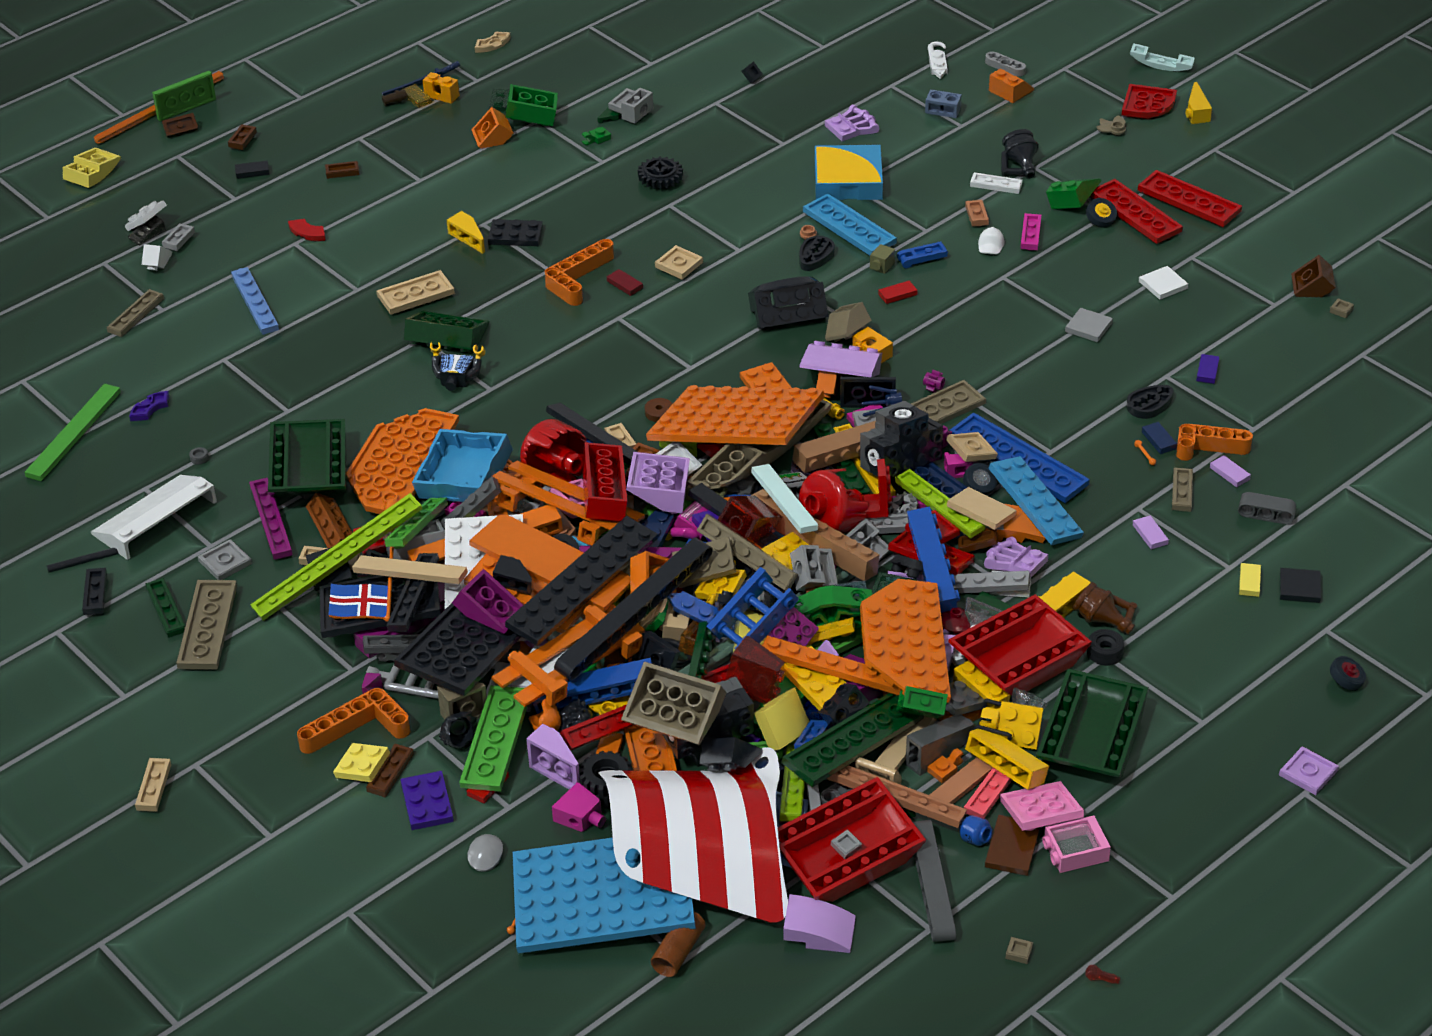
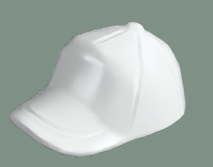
(991, 241)

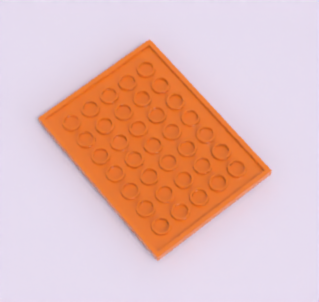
(736, 415)

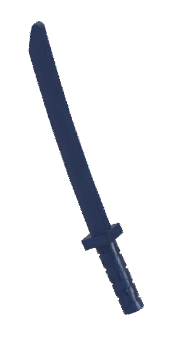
(420, 81)

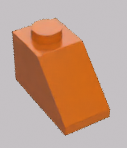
(829, 383)

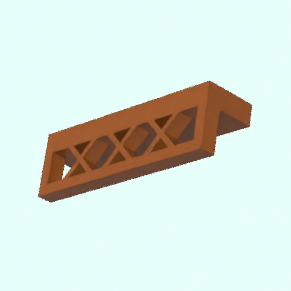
(328, 519)

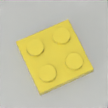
(361, 762)

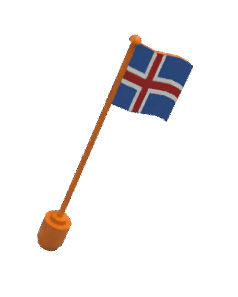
(362, 599)

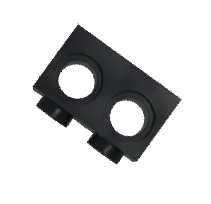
(842, 705)

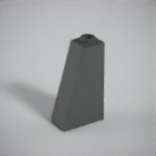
(936, 740)

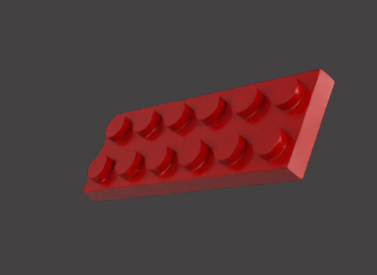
(1189, 198)
(1138, 211)

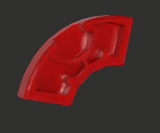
(304, 229)

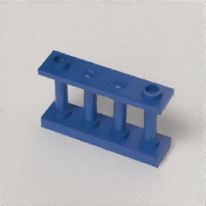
(743, 600)

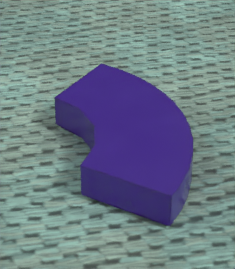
(154, 402)

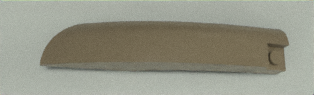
(736, 460)

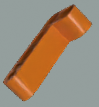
(1213, 439)

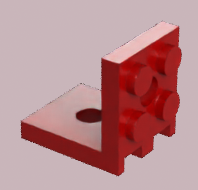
(879, 502)

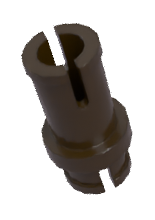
(394, 97)

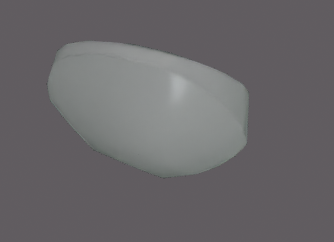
(485, 852)

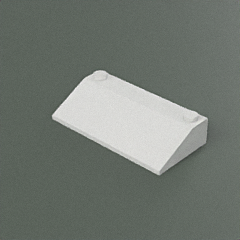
(152, 510)

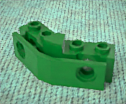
(832, 604)

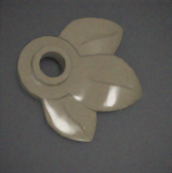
(1115, 127)

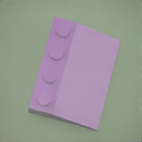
(842, 360)
(659, 480)

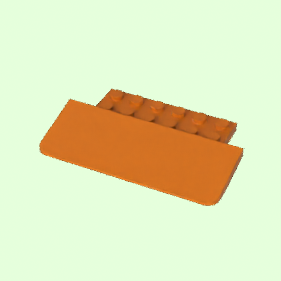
(542, 558)

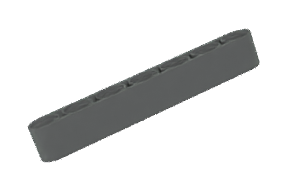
(934, 886)

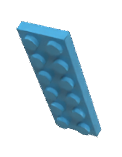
(848, 224)
(1035, 500)

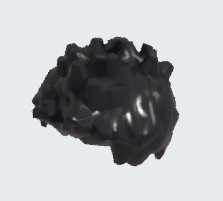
(574, 714)
(458, 729)

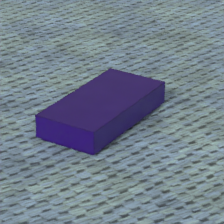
(1207, 368)

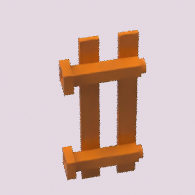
(519, 489)
(554, 683)

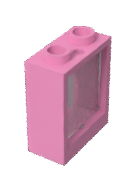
(1076, 844)

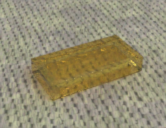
(417, 96)

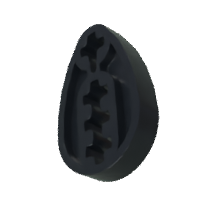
(809, 258)
(1149, 401)

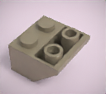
(846, 321)

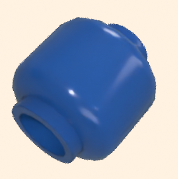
(975, 830)

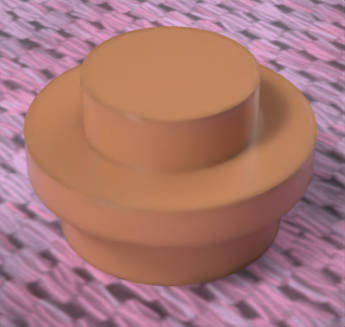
(807, 231)

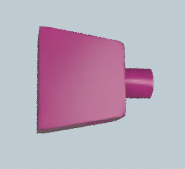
(578, 809)

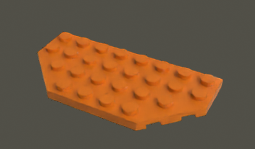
(393, 457)
(906, 636)

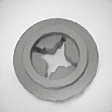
(910, 503)

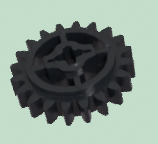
(660, 172)

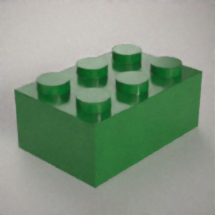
(531, 105)

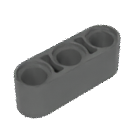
(1267, 508)

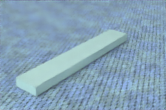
(784, 498)

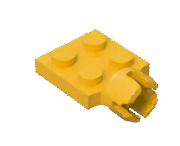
(1017, 719)

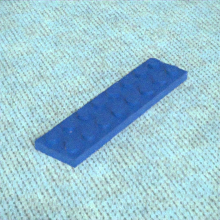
(1057, 477)

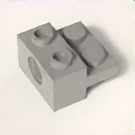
(632, 104)
(867, 535)
(813, 566)

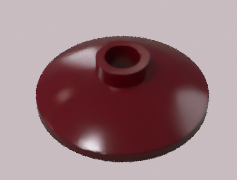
(955, 620)

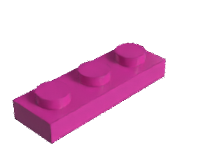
(1031, 231)

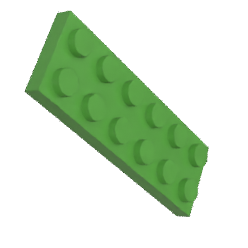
(494, 740)

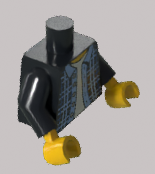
(456, 369)

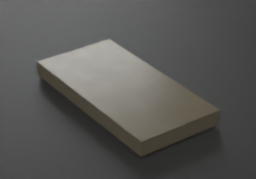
(951, 402)

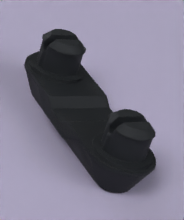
(914, 566)

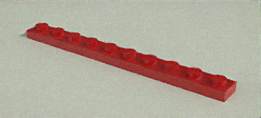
(611, 721)

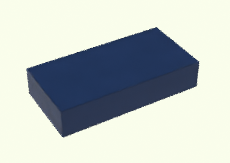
(1159, 438)

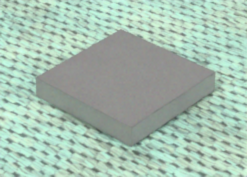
(1088, 324)
(224, 560)

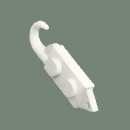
(937, 59)

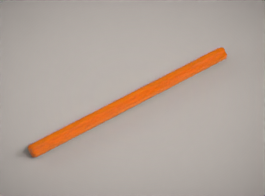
(137, 118)

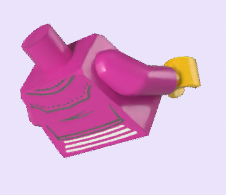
(684, 526)

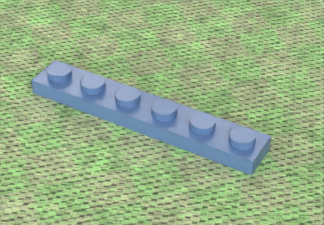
(255, 300)

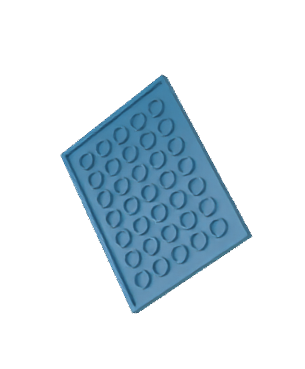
(583, 897)

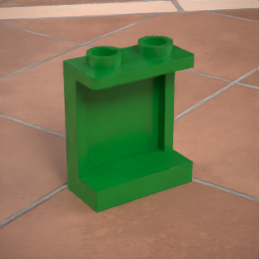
(922, 702)

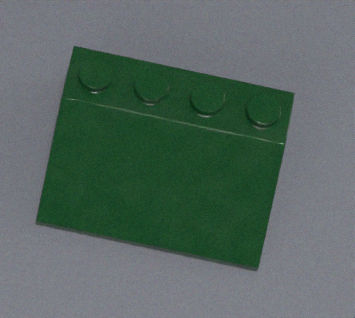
(446, 329)

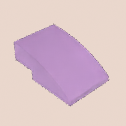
(818, 924)

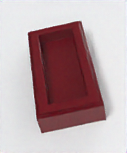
(624, 282)

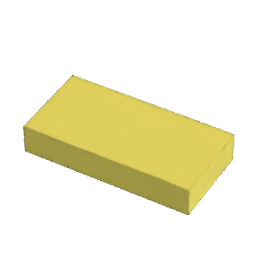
(1249, 579)

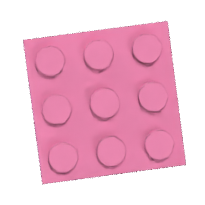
(1042, 806)

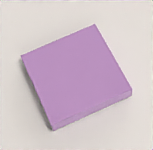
(1308, 770)

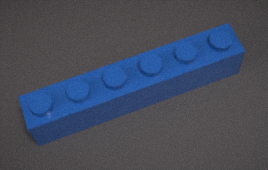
(931, 553)
(600, 685)

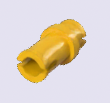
(835, 411)

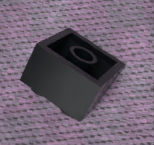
(727, 754)

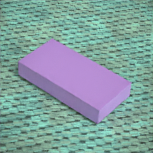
(1230, 471)
(1150, 532)

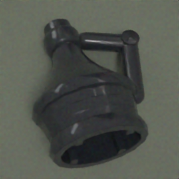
(1021, 149)

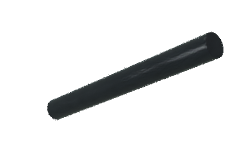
(82, 559)

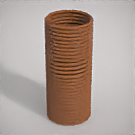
(676, 948)

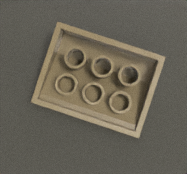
(673, 703)

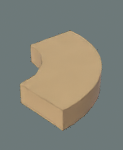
(492, 43)

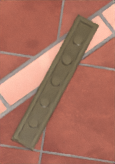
(748, 552)

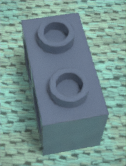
(943, 103)

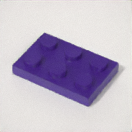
(426, 800)

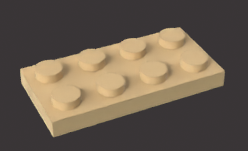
(415, 292)

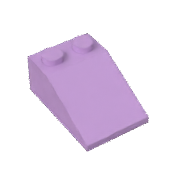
(552, 757)

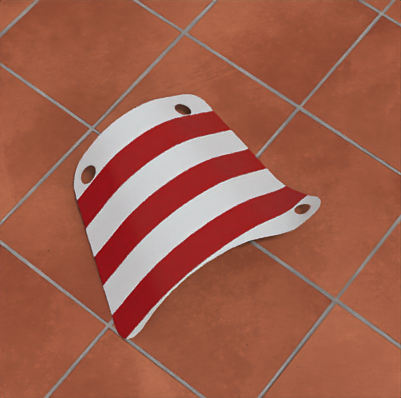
(704, 834)

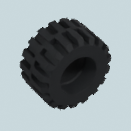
(599, 762)

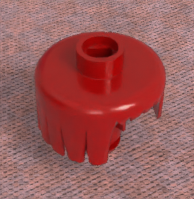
(554, 449)
(831, 502)

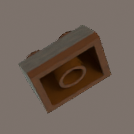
(1313, 278)

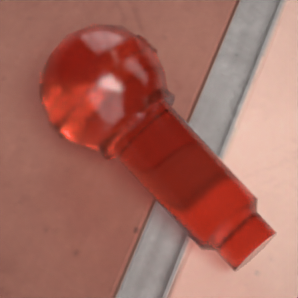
(1094, 973)

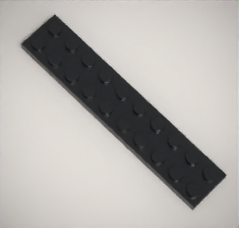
(580, 581)

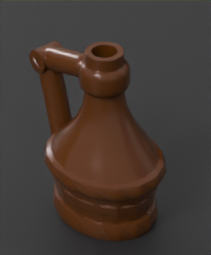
(1099, 607)

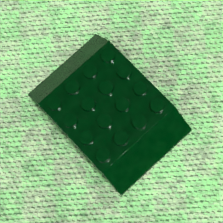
(307, 457)
(1093, 723)

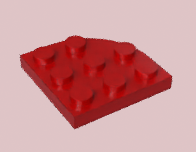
(1148, 101)

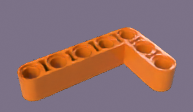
(562, 275)
(352, 715)

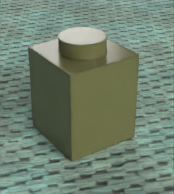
(882, 258)

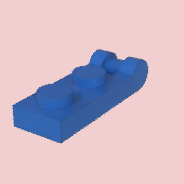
(922, 254)

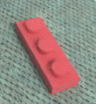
(987, 794)

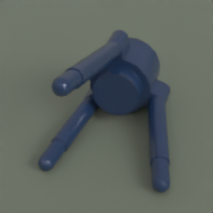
(891, 399)

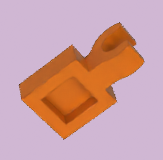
(944, 767)

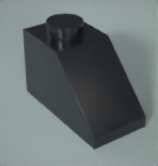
(512, 575)

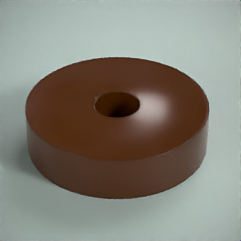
(656, 408)

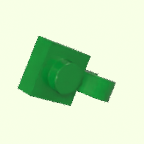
(597, 135)

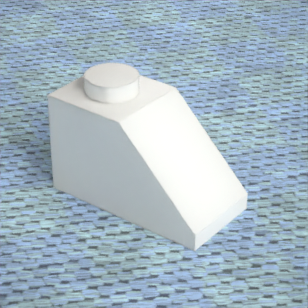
(155, 257)

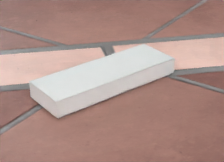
(996, 183)

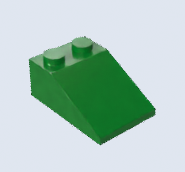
(1071, 193)

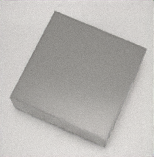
(846, 844)

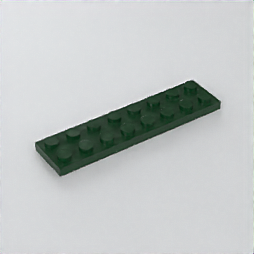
(849, 740)

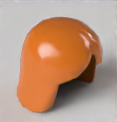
(549, 716)

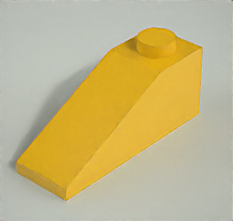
(1198, 106)
(466, 230)

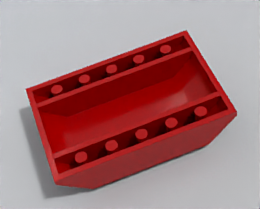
(1022, 645)
(872, 817)

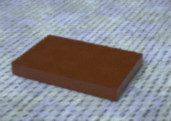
(1011, 847)

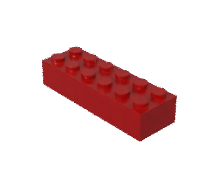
(604, 482)

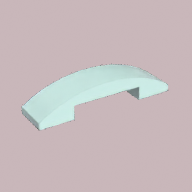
(1161, 62)

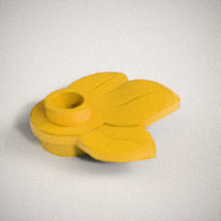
(608, 705)

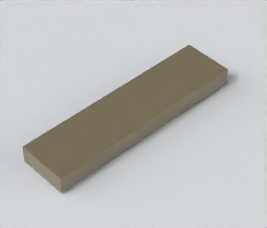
(135, 313)

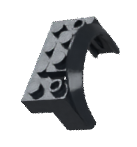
(785, 293)

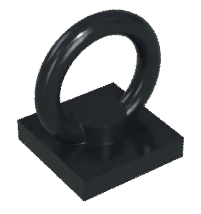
(662, 651)

